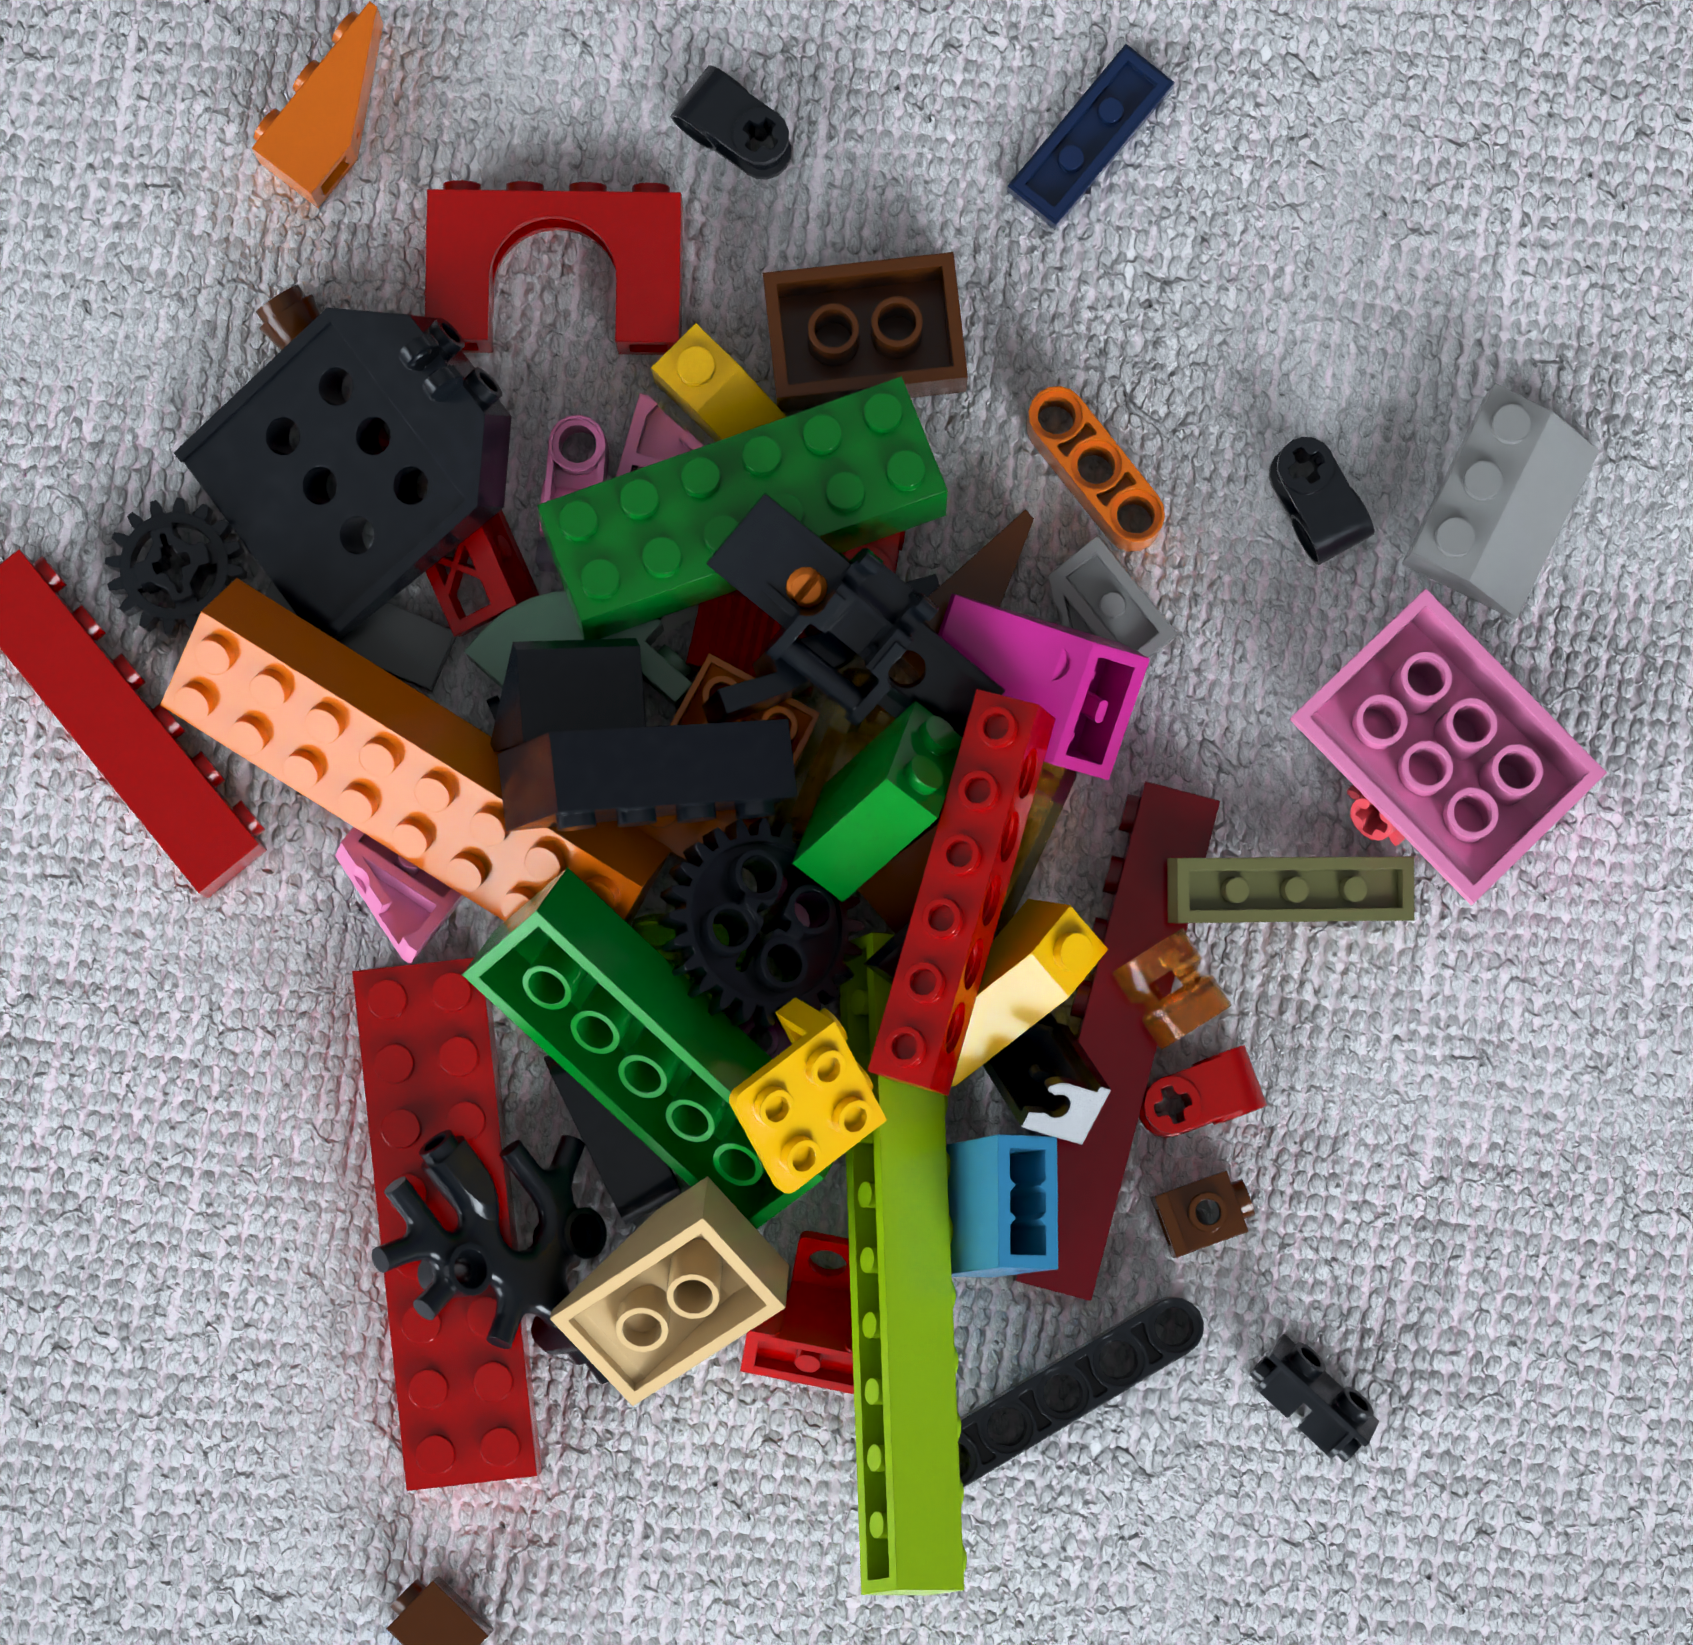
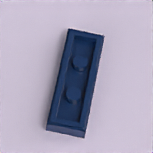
(1090, 136)

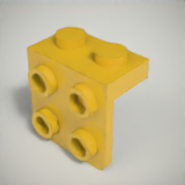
(806, 1100)

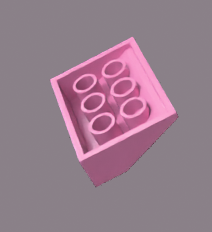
(1448, 746)

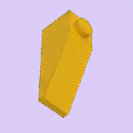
(712, 387)
(1026, 976)

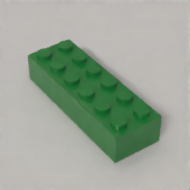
(645, 537)
(631, 1036)

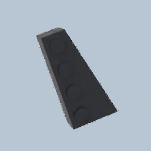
(647, 774)

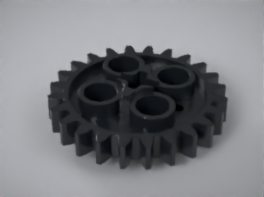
(714, 890)

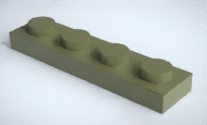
(1290, 889)

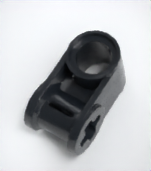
(726, 118)
(1324, 508)

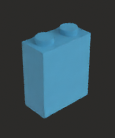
(1003, 1205)

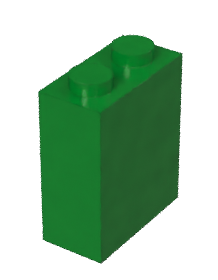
(879, 801)

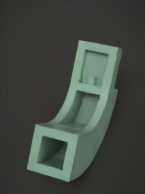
(551, 619)

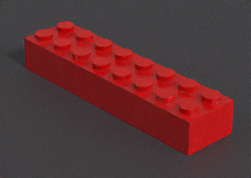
(429, 1071)

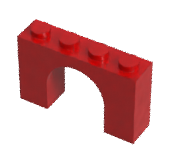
(476, 229)

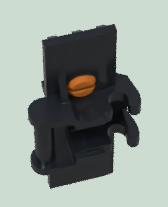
(857, 600)

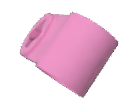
(566, 476)

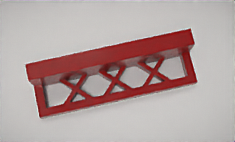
(495, 563)

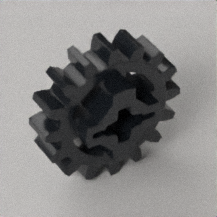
(148, 575)

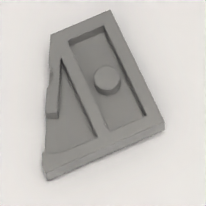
(1103, 599)

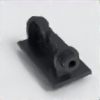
(1339, 1415)

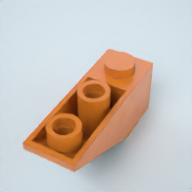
(323, 124)

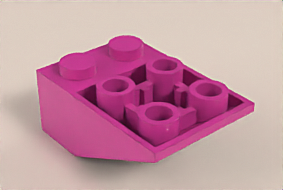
(1068, 672)

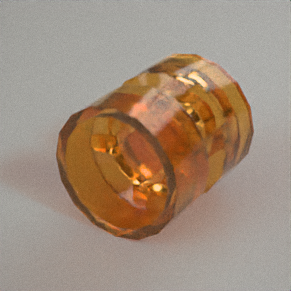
(1183, 1009)

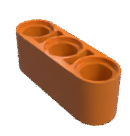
(1086, 439)

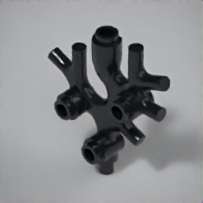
(475, 1253)

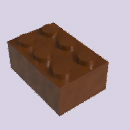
(864, 326)

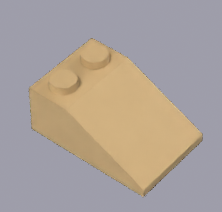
(674, 1293)

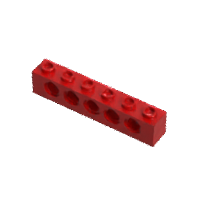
(962, 892)

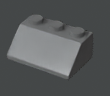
(1502, 502)

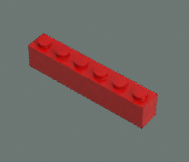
(120, 730)

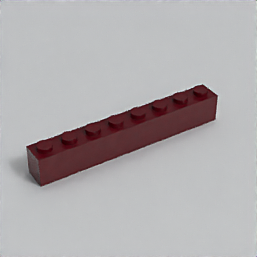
(1111, 1029)

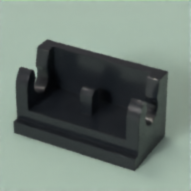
(1050, 1083)

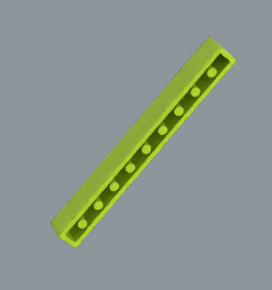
(902, 1322)

